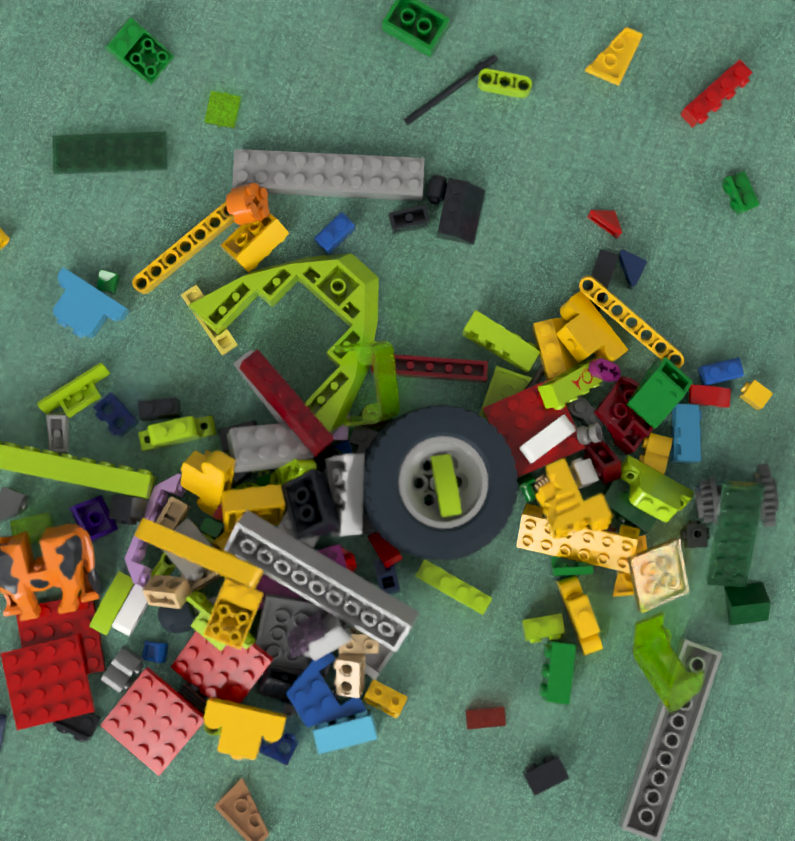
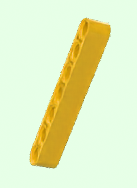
(181, 256)
(626, 313)
(198, 553)

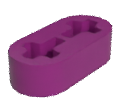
(604, 374)

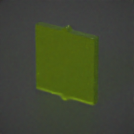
(222, 109)

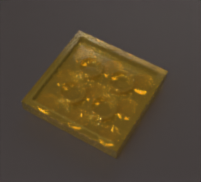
(658, 575)

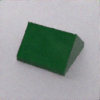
(747, 603)

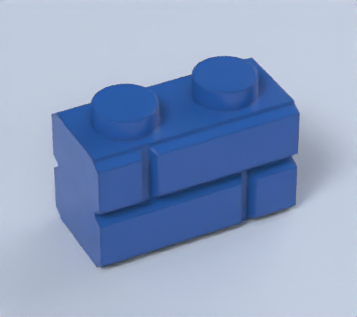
(334, 233)
(720, 371)

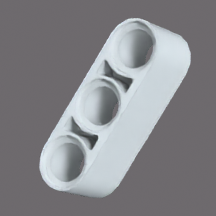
(547, 439)
(131, 611)

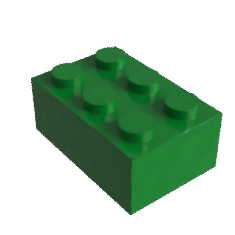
(416, 25)
(557, 672)

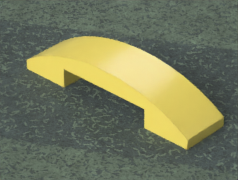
(224, 341)

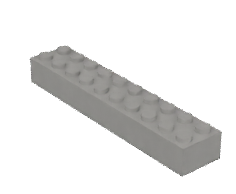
(330, 174)
(321, 580)
(667, 750)

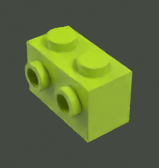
(543, 627)

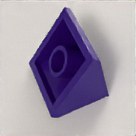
(94, 518)

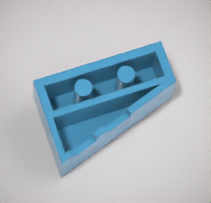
(686, 434)

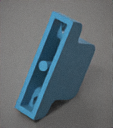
(84, 306)

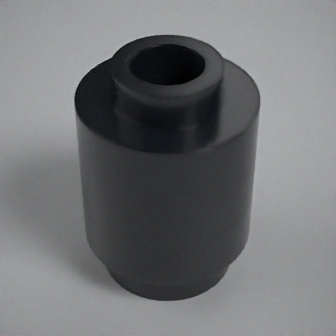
(436, 189)

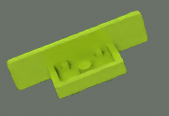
(77, 393)
(206, 607)

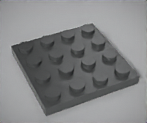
(278, 619)

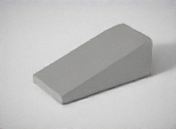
(58, 431)

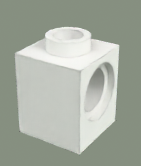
(583, 473)

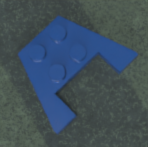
(315, 700)

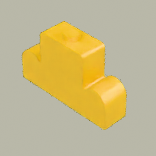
(588, 331)
(208, 478)
(580, 614)
(243, 727)

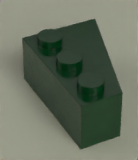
(625, 511)

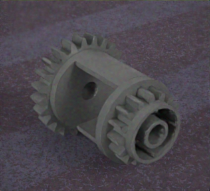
(708, 497)

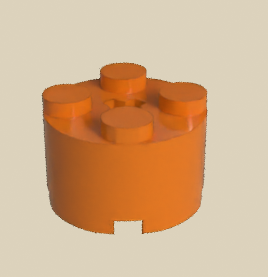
(248, 203)

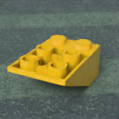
(233, 613)

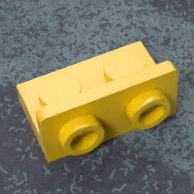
(385, 699)

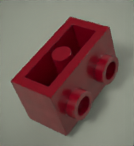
(604, 461)

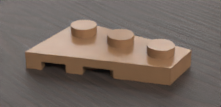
(242, 813)

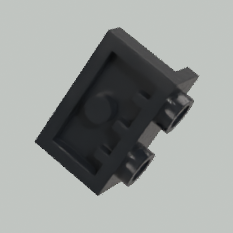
(80, 726)

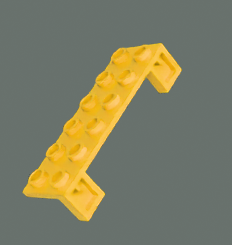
(585, 546)

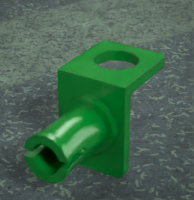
(524, 483)

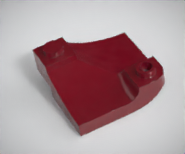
(621, 420)

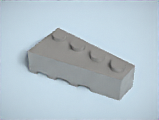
(345, 481)

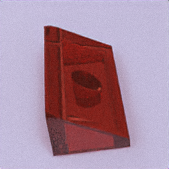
(485, 717)

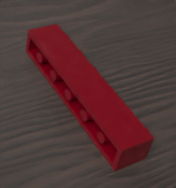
(440, 368)
(286, 402)

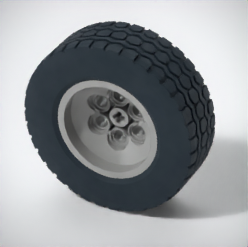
(479, 462)

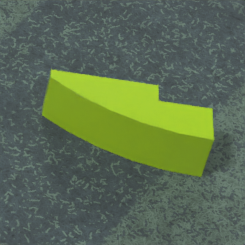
(445, 485)
(112, 603)

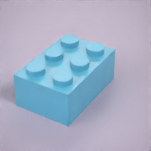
(345, 732)

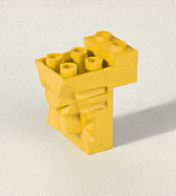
(565, 507)

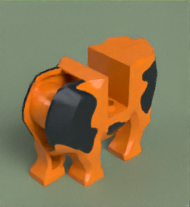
(64, 564)

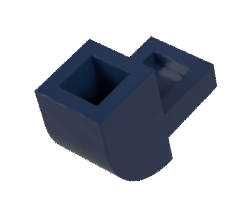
(386, 577)

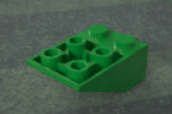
(139, 50)
(659, 391)

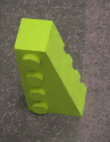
(500, 341)

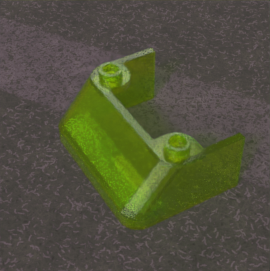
(381, 356)
(662, 665)

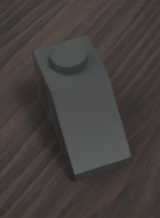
(12, 503)

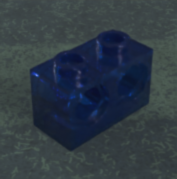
(119, 411)
(273, 749)

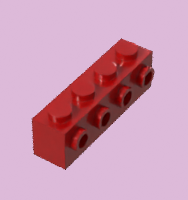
(716, 93)

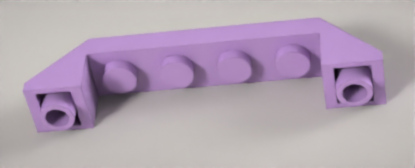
(139, 573)

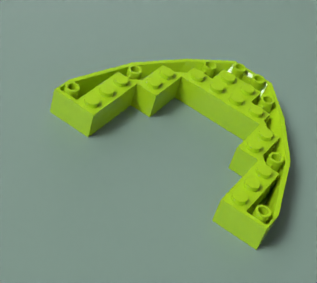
(342, 286)

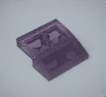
(305, 633)

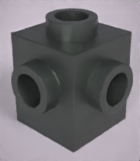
(701, 537)

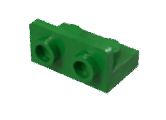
(740, 193)
(566, 567)

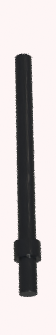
(451, 89)

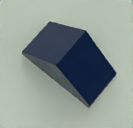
(631, 266)

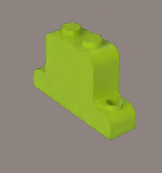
(176, 432)
(653, 490)

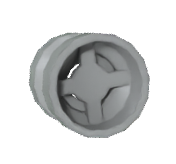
(589, 434)

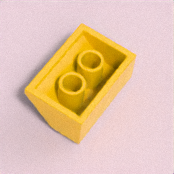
(254, 241)
(553, 353)
(264, 502)

